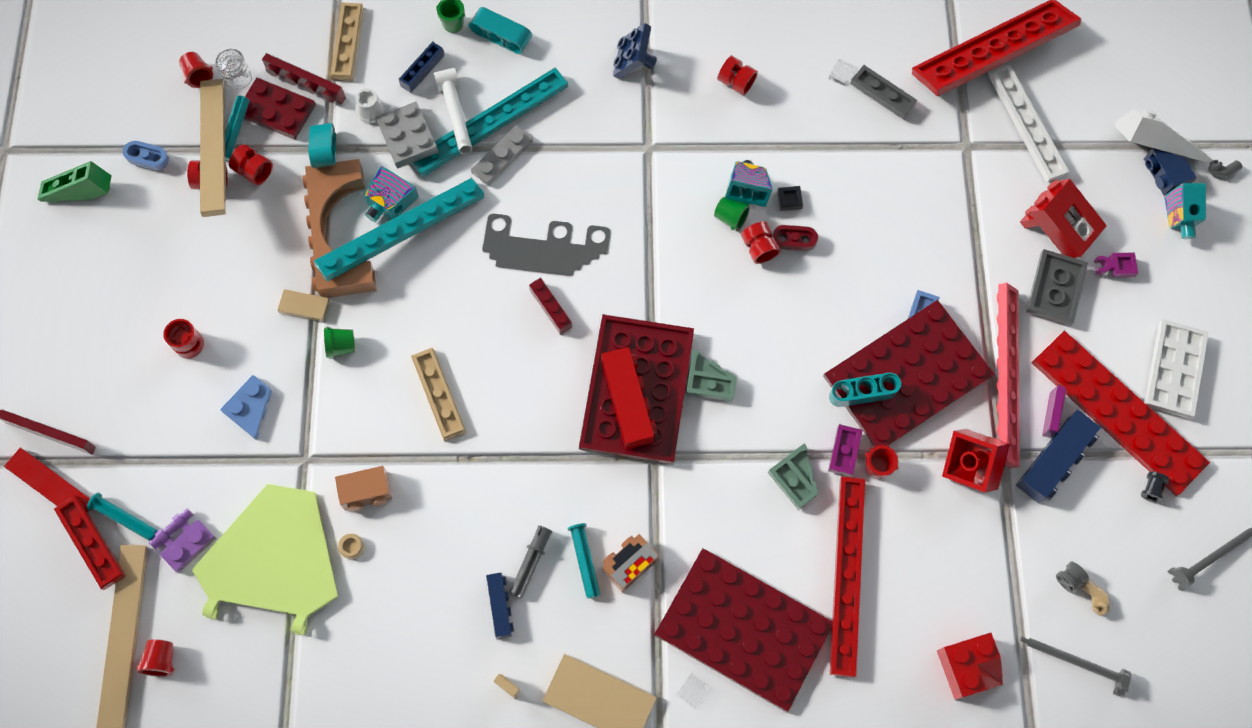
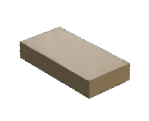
(303, 305)

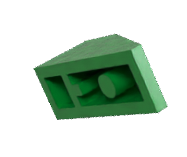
(77, 184)

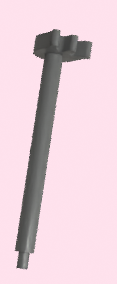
(1185, 576)
(1122, 678)

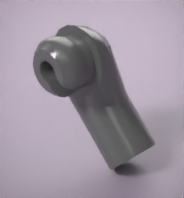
(1217, 169)

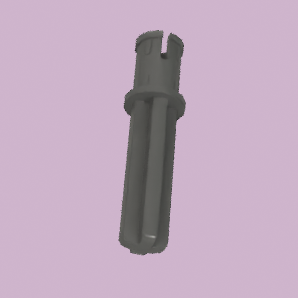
(530, 561)

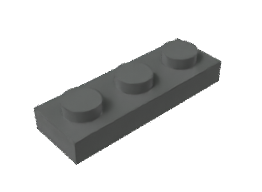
(883, 91)

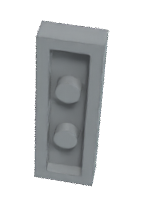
(501, 155)

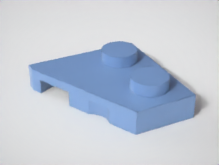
(248, 405)

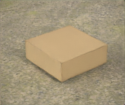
(507, 685)

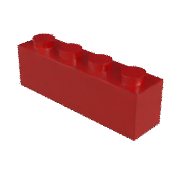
(627, 398)

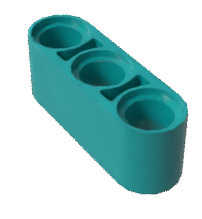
(500, 30)
(322, 145)
(873, 382)

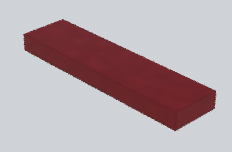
(47, 432)

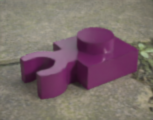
(1119, 264)

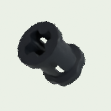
(1155, 487)

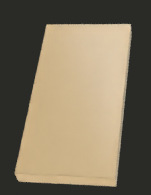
(597, 696)

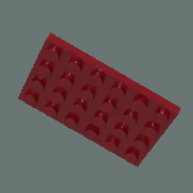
(663, 363)
(934, 370)
(744, 629)

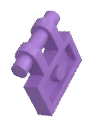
(187, 545)

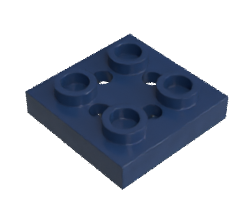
(633, 52)

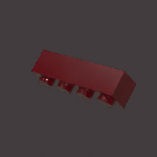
(550, 306)

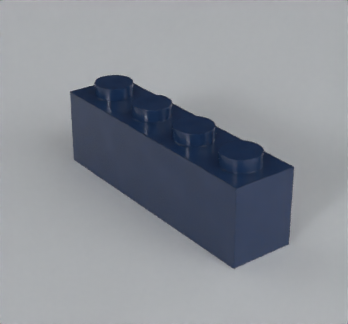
(1058, 456)

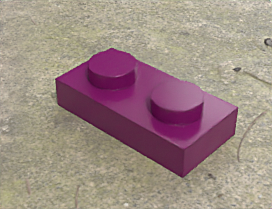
(845, 450)

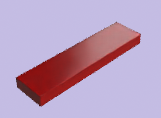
(43, 478)
(89, 542)

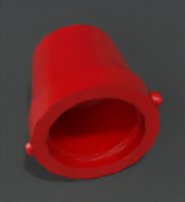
(195, 69)
(881, 462)
(157, 659)

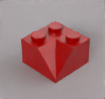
(975, 460)
(972, 665)

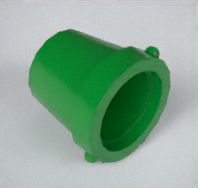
(451, 15)
(732, 213)
(338, 342)

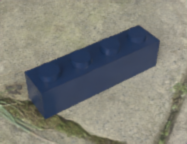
(421, 67)
(499, 607)

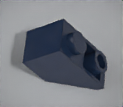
(1168, 170)

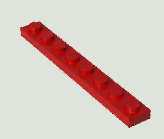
(847, 577)

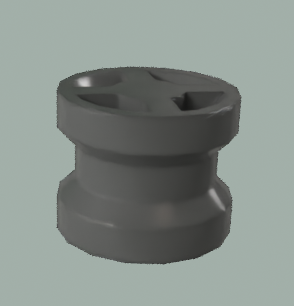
(1072, 577)

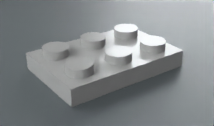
(407, 134)

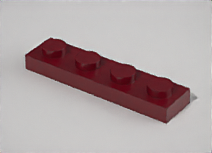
(303, 78)

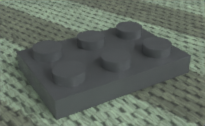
(1057, 287)

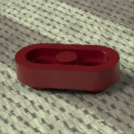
(794, 237)

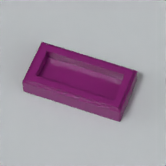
(1054, 411)

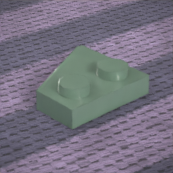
(709, 380)
(795, 477)

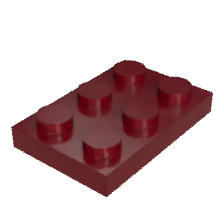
(277, 108)

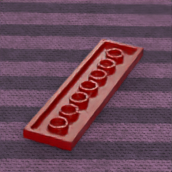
(995, 47)
(1120, 412)

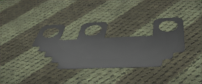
(543, 256)

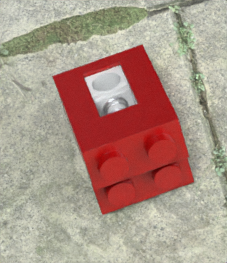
(1065, 218)

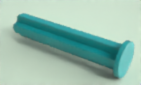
(234, 124)
(120, 516)
(584, 560)

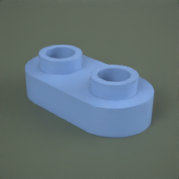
(148, 155)

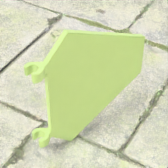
(271, 558)

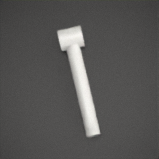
(448, 82)

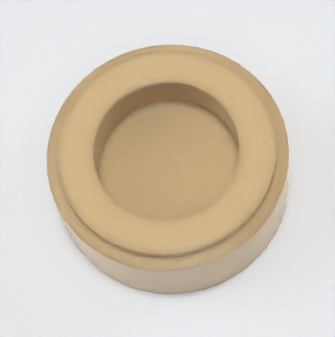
(351, 546)

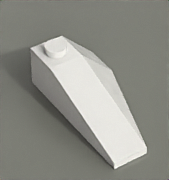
(1149, 130)

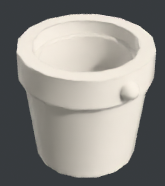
(368, 106)

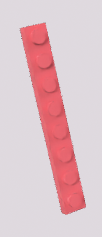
(1008, 371)

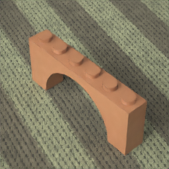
(325, 189)

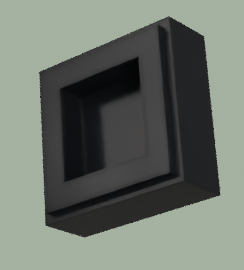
(790, 198)

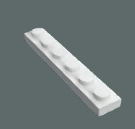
(1028, 123)

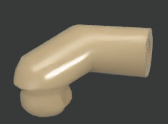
(1099, 598)

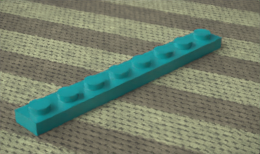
(495, 118)
(398, 229)

